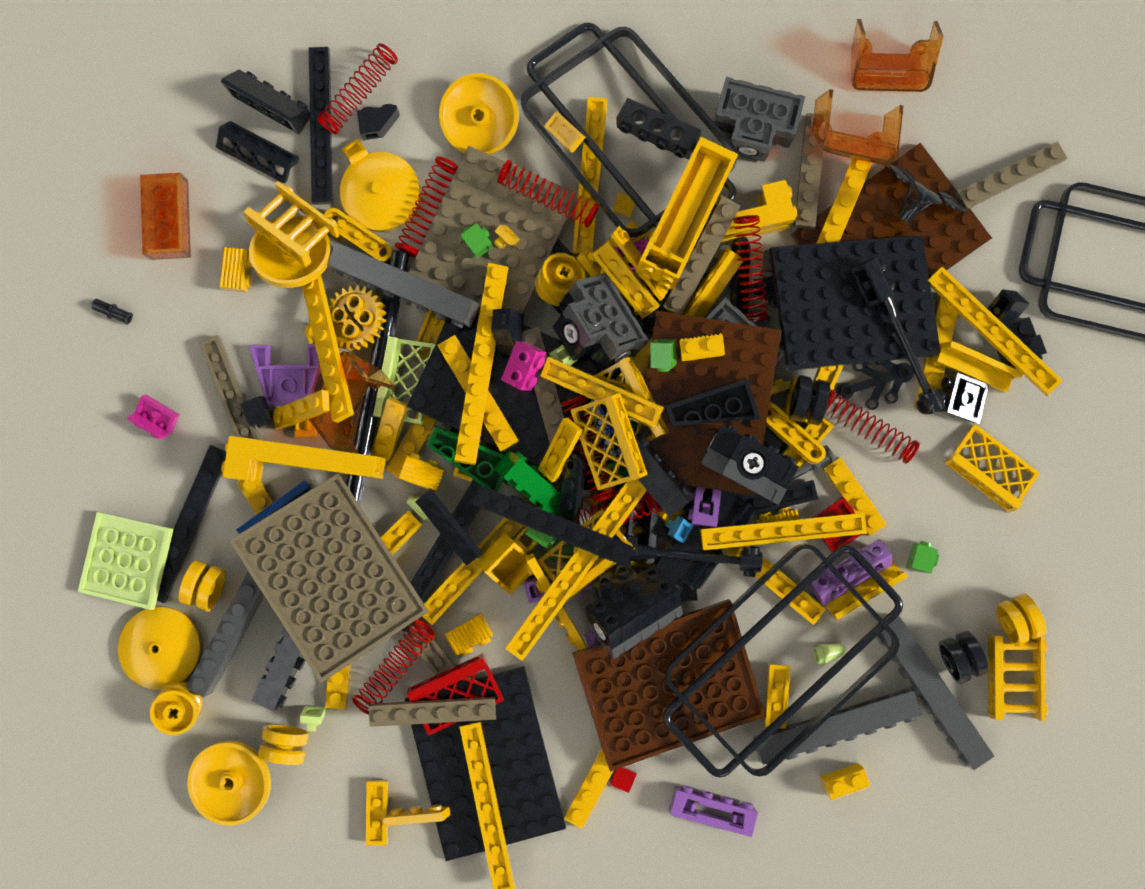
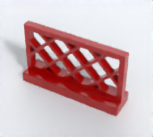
(452, 676)

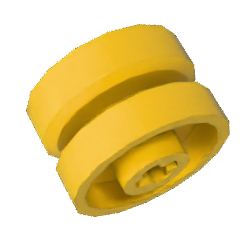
(557, 277)
(202, 585)
(1020, 619)
(175, 709)
(283, 744)

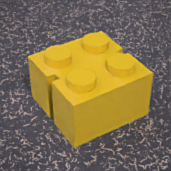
(505, 564)

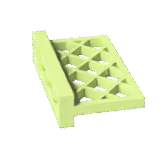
(390, 367)

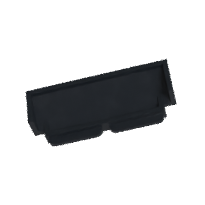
(733, 511)

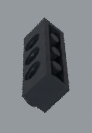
(652, 119)

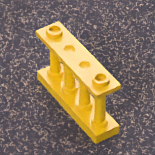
(621, 239)
(286, 241)
(998, 687)

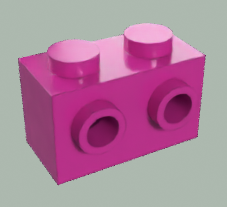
(524, 366)

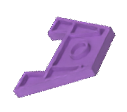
(285, 382)

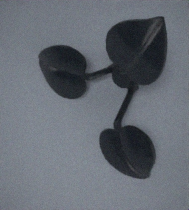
(926, 196)

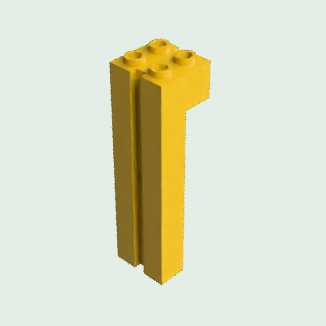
(774, 211)
(686, 214)
(247, 456)

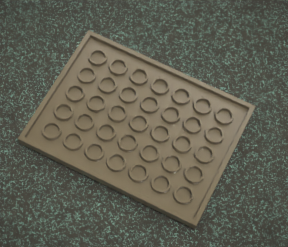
(479, 199)
(329, 577)

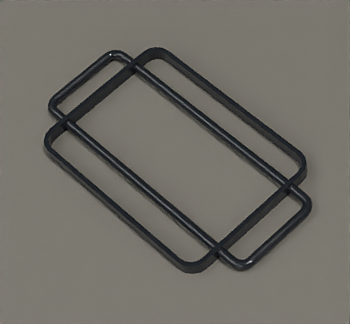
(606, 41)
(1046, 282)
(811, 691)

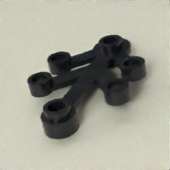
(879, 381)

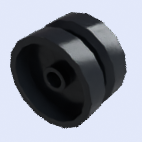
(809, 400)
(963, 657)

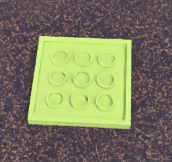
(125, 560)

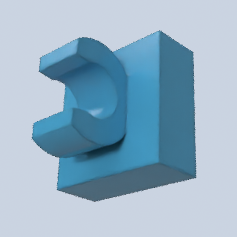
(679, 529)

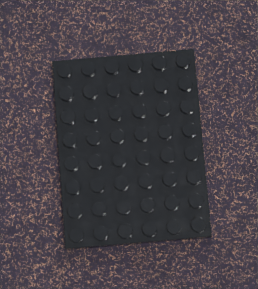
(826, 314)
(442, 396)
(517, 764)

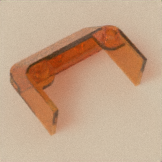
(894, 71)
(877, 148)
(359, 377)

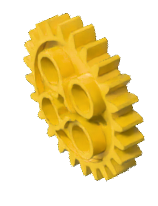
(368, 305)

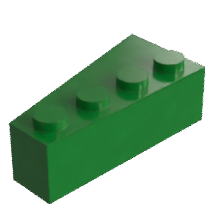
(445, 443)
(529, 482)

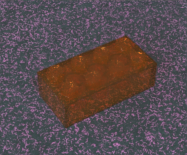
(165, 216)

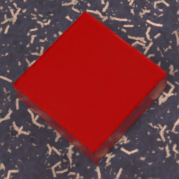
(623, 779)

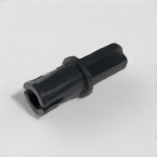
(112, 311)

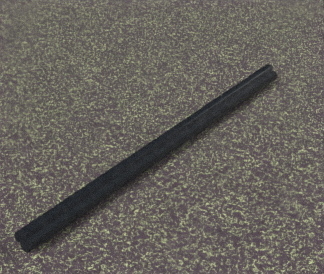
(367, 422)

